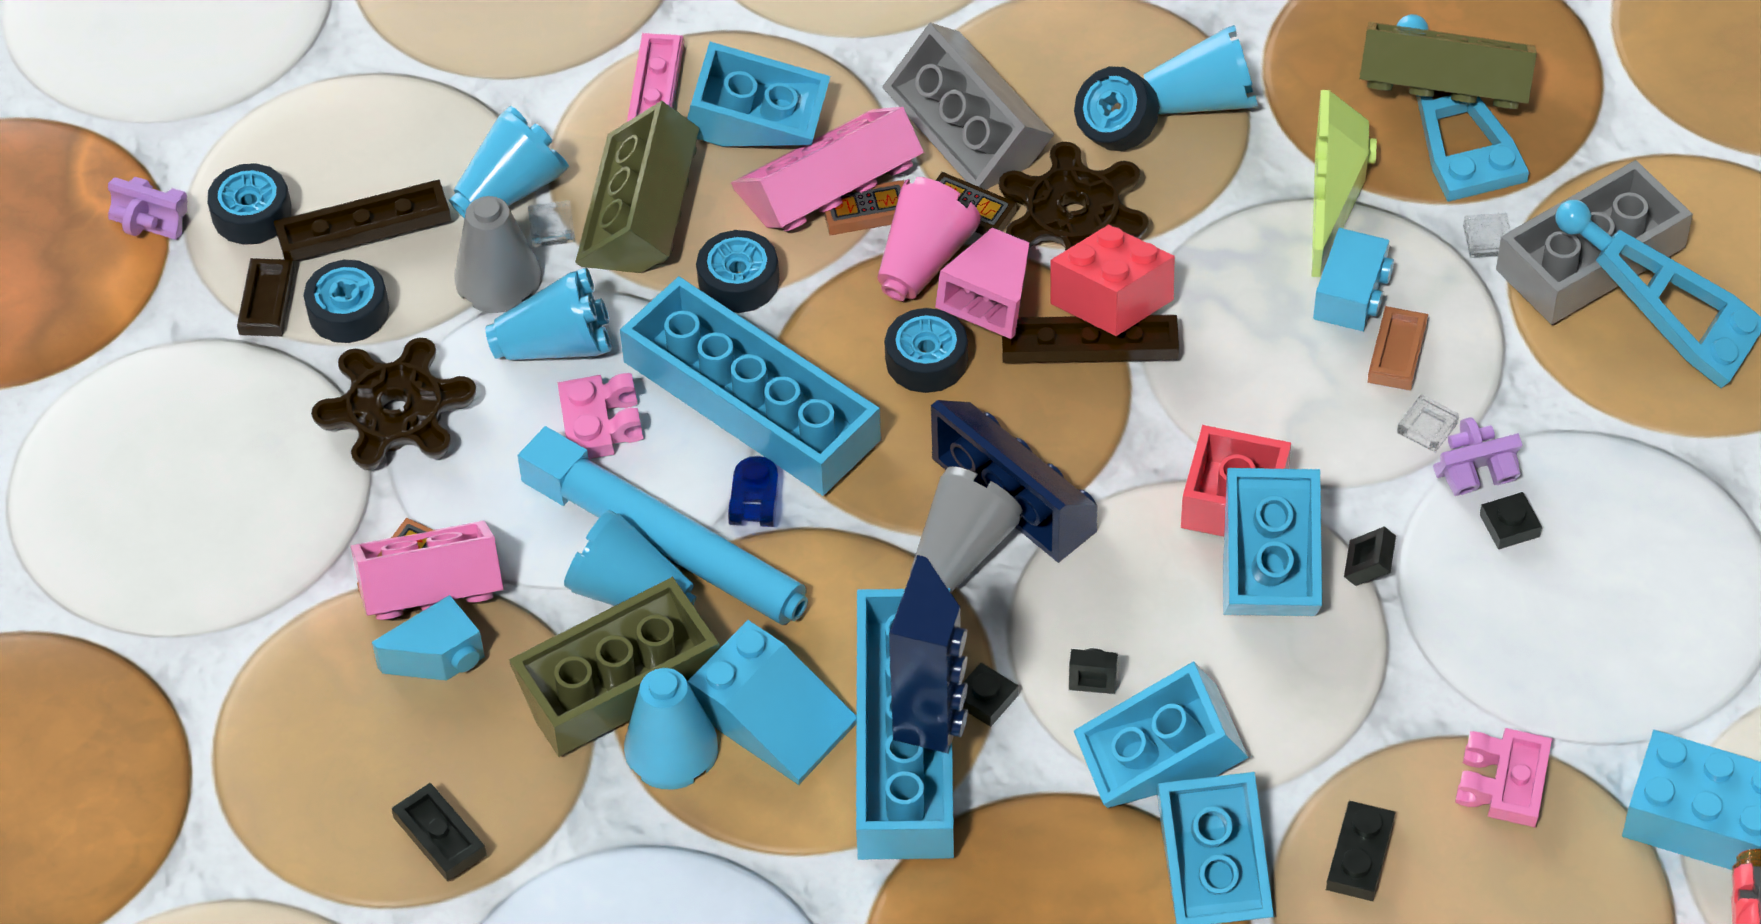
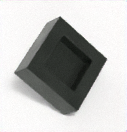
(1510, 520)
(1370, 556)
(1093, 671)
(988, 694)

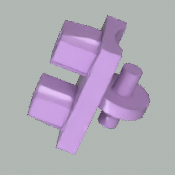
(147, 209)
(1460, 464)

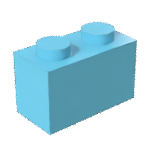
(1352, 280)

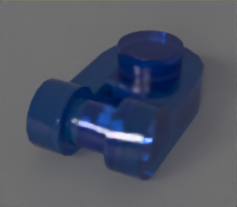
(754, 481)

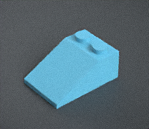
(755, 100)
(1272, 542)
(771, 702)
(1161, 736)
(1215, 849)

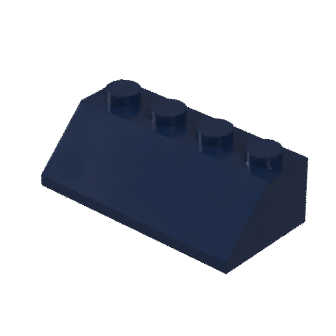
(1053, 510)
(927, 663)

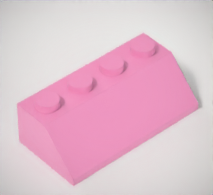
(830, 167)

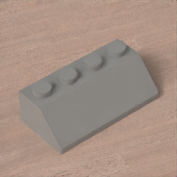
(966, 107)

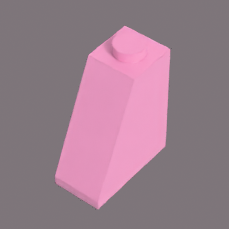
(986, 282)

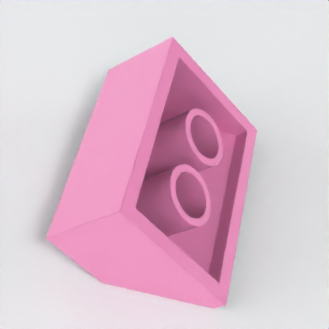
(455, 563)

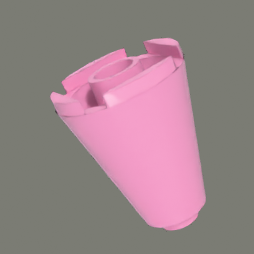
(923, 236)

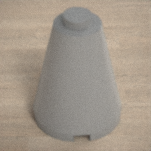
(494, 258)
(965, 524)

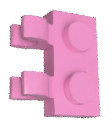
(586, 414)
(1518, 779)

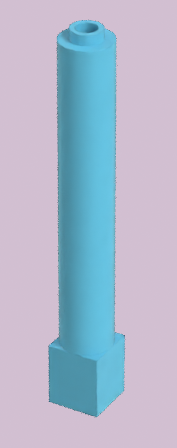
(566, 474)

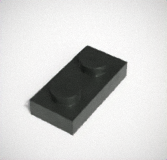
(439, 831)
(1360, 851)

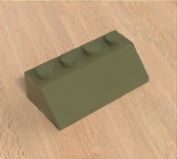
(1448, 64)
(639, 192)
(592, 672)

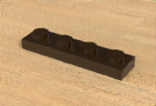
(362, 220)
(1079, 341)

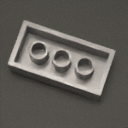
(1561, 269)

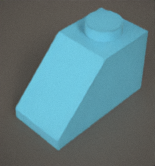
(431, 644)

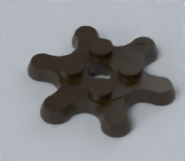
(1072, 183)
(401, 380)

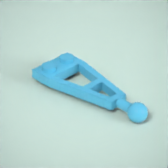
(1472, 170)
(1728, 335)

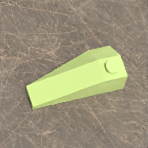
(1340, 171)

